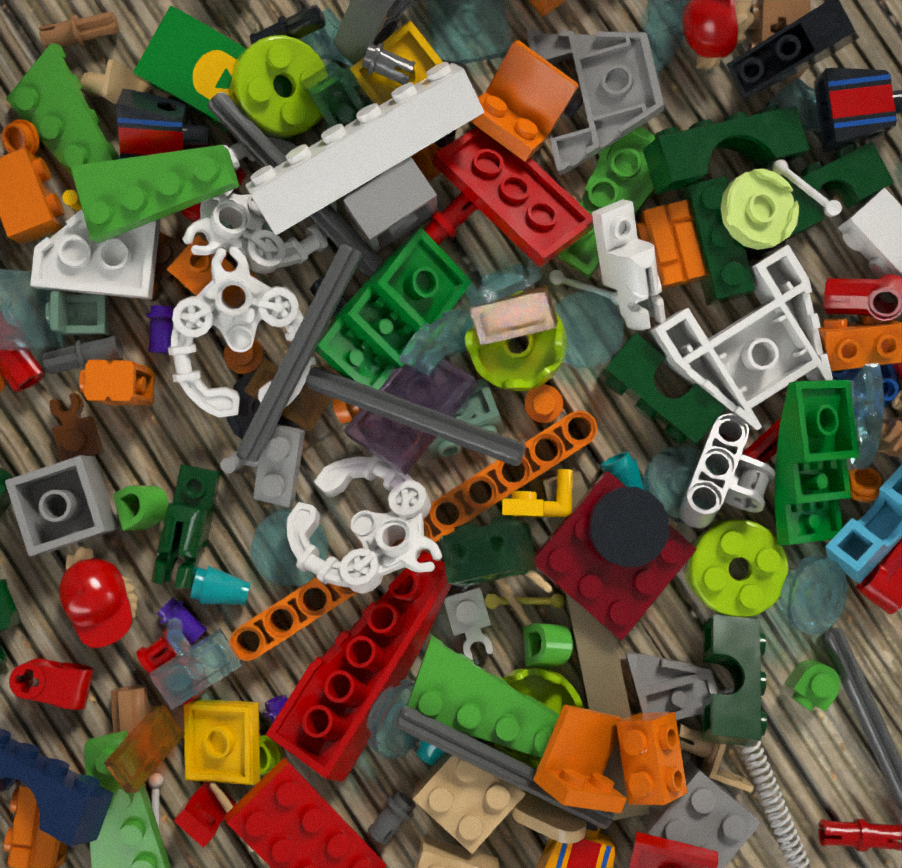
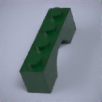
(683, 156)

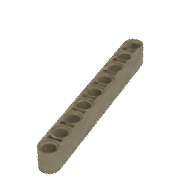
(596, 660)

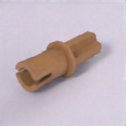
(79, 30)

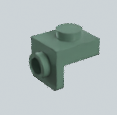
(78, 314)

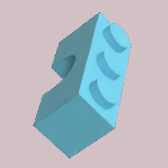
(867, 541)

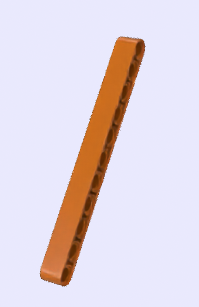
(303, 613)

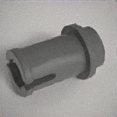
(385, 63)
(392, 817)

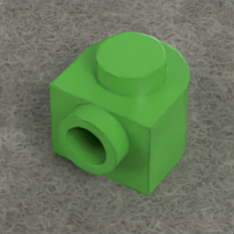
(140, 506)
(555, 642)
(814, 684)

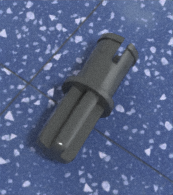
(77, 355)

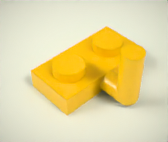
(527, 505)

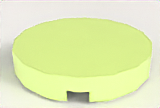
(759, 209)

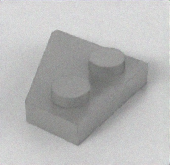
(669, 684)

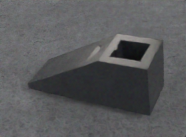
(793, 48)

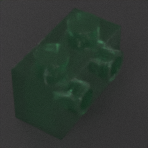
(334, 94)
(488, 552)

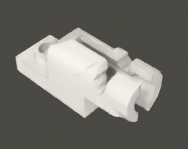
(628, 265)

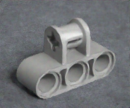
(736, 479)

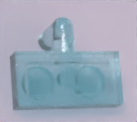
(194, 666)

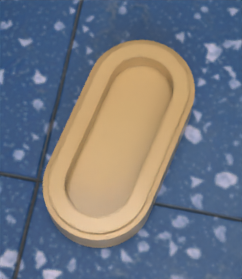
(549, 819)

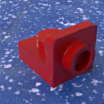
(202, 814)

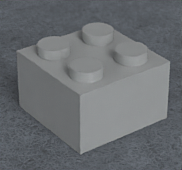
(391, 205)
(61, 505)
(703, 817)

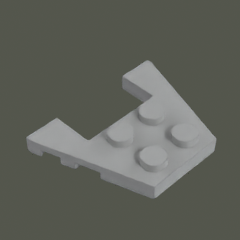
(615, 84)

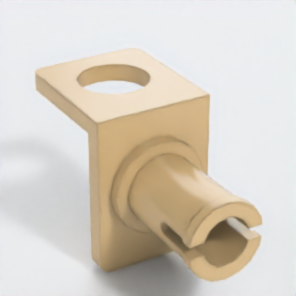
(112, 82)
(712, 757)

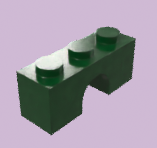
(852, 176)
(724, 257)
(633, 373)
(738, 648)

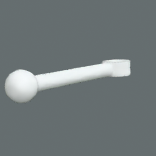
(831, 208)
(557, 278)
(155, 782)

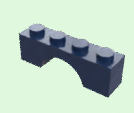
(68, 802)

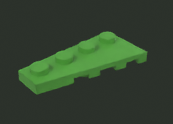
(55, 106)
(617, 176)
(146, 188)
(479, 703)
(130, 828)

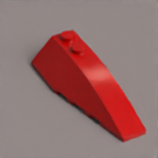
(332, 701)

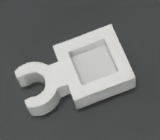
(468, 615)

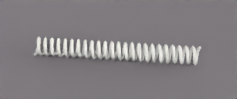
(784, 838)

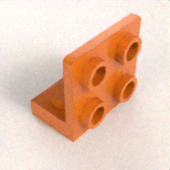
(524, 101)
(577, 759)

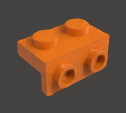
(861, 342)

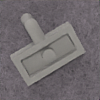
(276, 467)

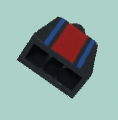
(855, 106)
(155, 125)

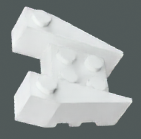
(758, 350)

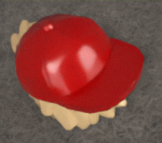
(715, 28)
(96, 599)

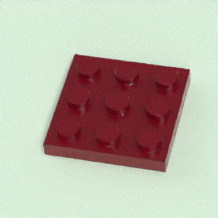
(607, 591)

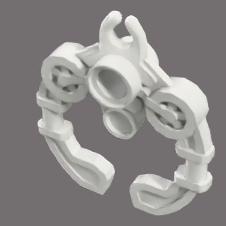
(259, 246)
(237, 324)
(366, 566)

